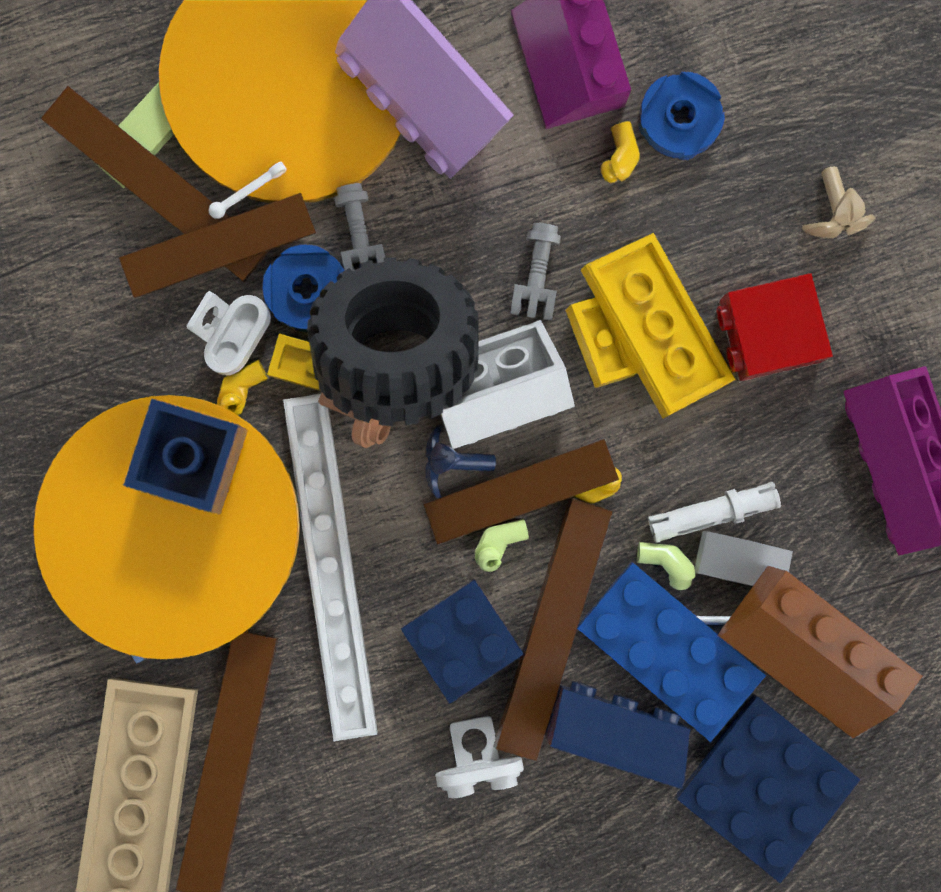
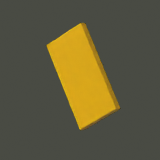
(657, 325)

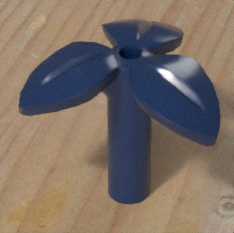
(443, 458)

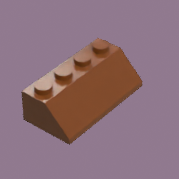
(818, 653)

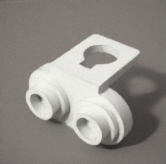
(232, 332)
(499, 772)

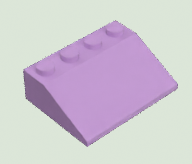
(421, 83)

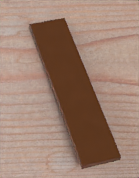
(217, 245)
(521, 491)

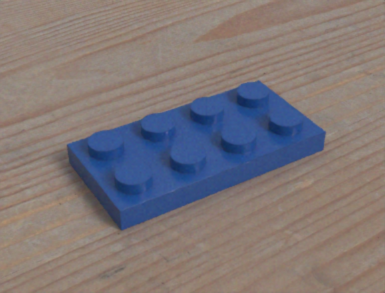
(671, 651)

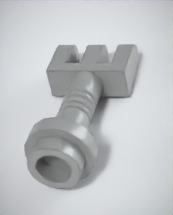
(351, 197)
(543, 237)

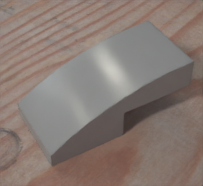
(737, 558)

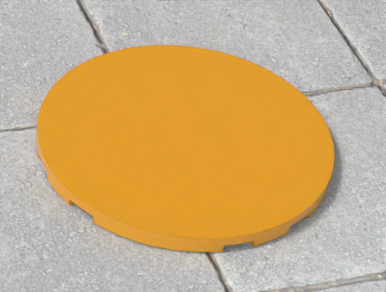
(265, 88)
(153, 570)

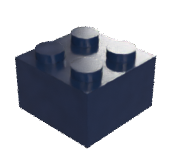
(185, 456)
(461, 641)

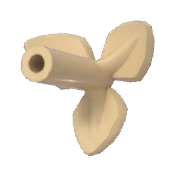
(846, 208)

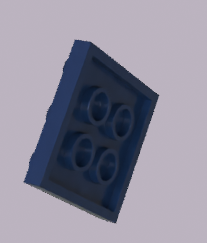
(767, 788)

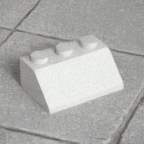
(515, 384)

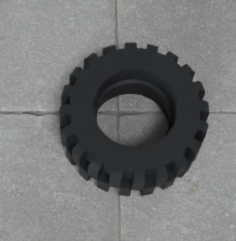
(394, 383)

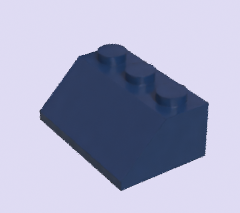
(619, 734)

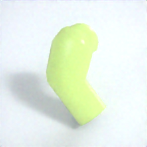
(494, 543)
(672, 559)

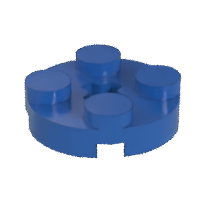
(674, 92)
(288, 272)

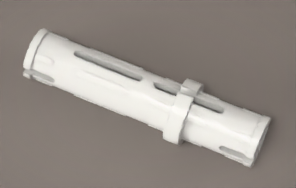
(728, 508)

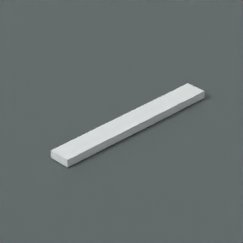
(330, 568)

